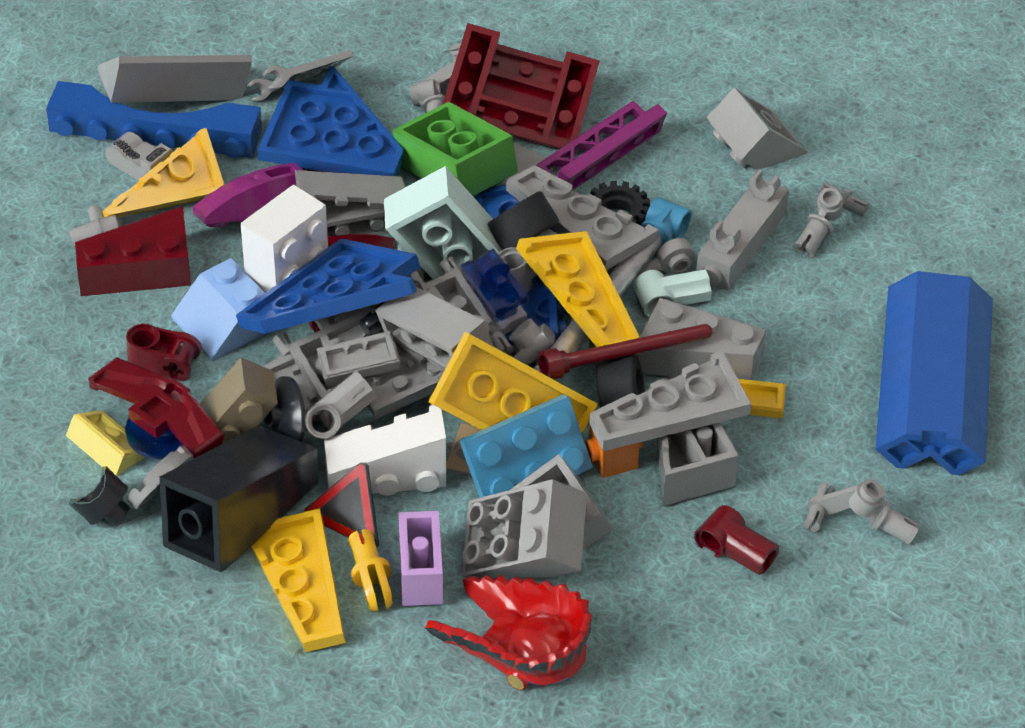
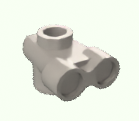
(529, 340)

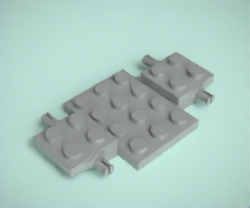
(395, 387)

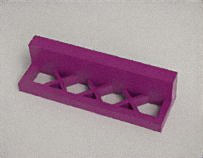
(608, 151)

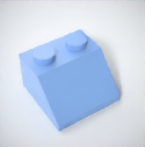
(212, 306)

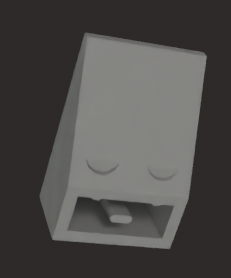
(526, 532)

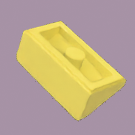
(103, 440)

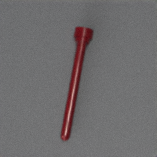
(557, 363)

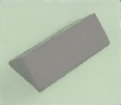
(175, 78)

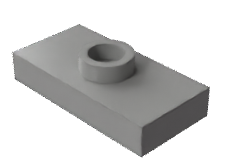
(365, 355)

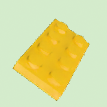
(491, 386)

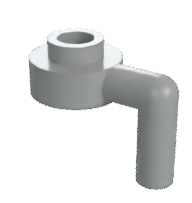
(673, 257)

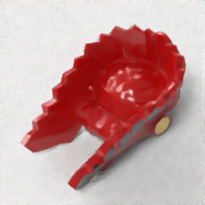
(535, 630)

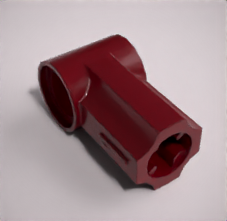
(728, 535)

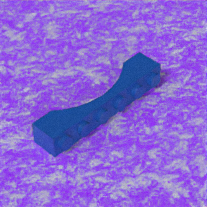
(87, 112)

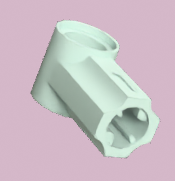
(678, 288)

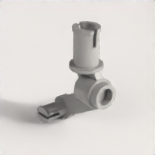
(429, 91)
(829, 208)
(866, 501)

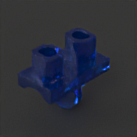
(495, 284)

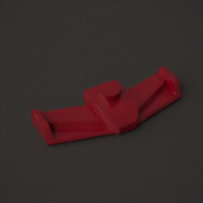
(159, 404)

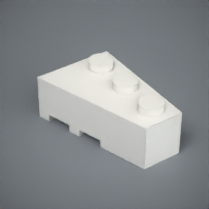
(399, 455)

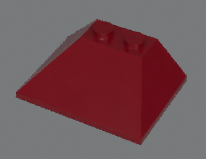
(520, 90)

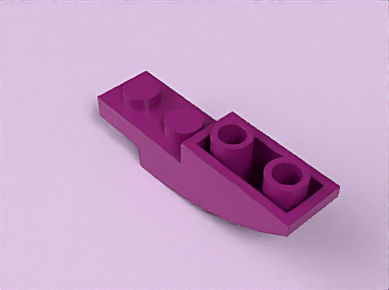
(245, 195)

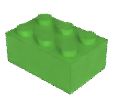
(462, 142)

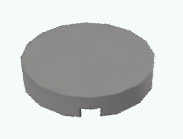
(151, 486)

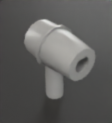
(97, 225)

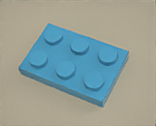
(524, 443)

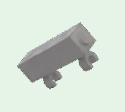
(743, 231)

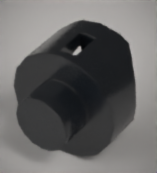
(103, 501)

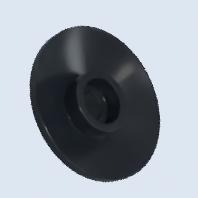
(289, 413)

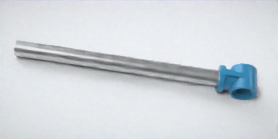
(672, 223)

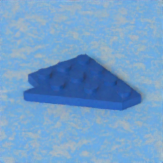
(329, 131)
(332, 283)

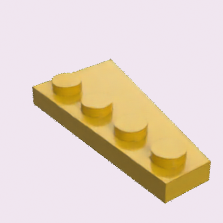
(581, 284)
(301, 574)

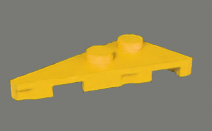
(180, 179)

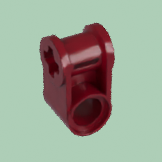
(161, 350)

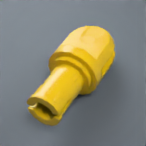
(370, 569)

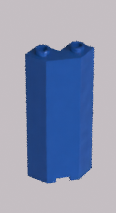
(935, 372)

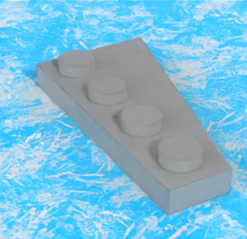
(611, 233)
(686, 402)

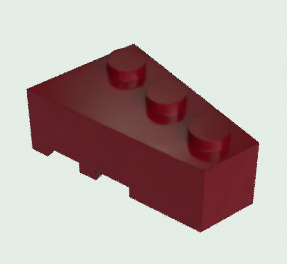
(135, 256)

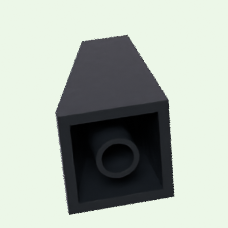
(234, 494)

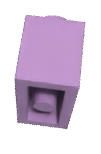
(420, 558)

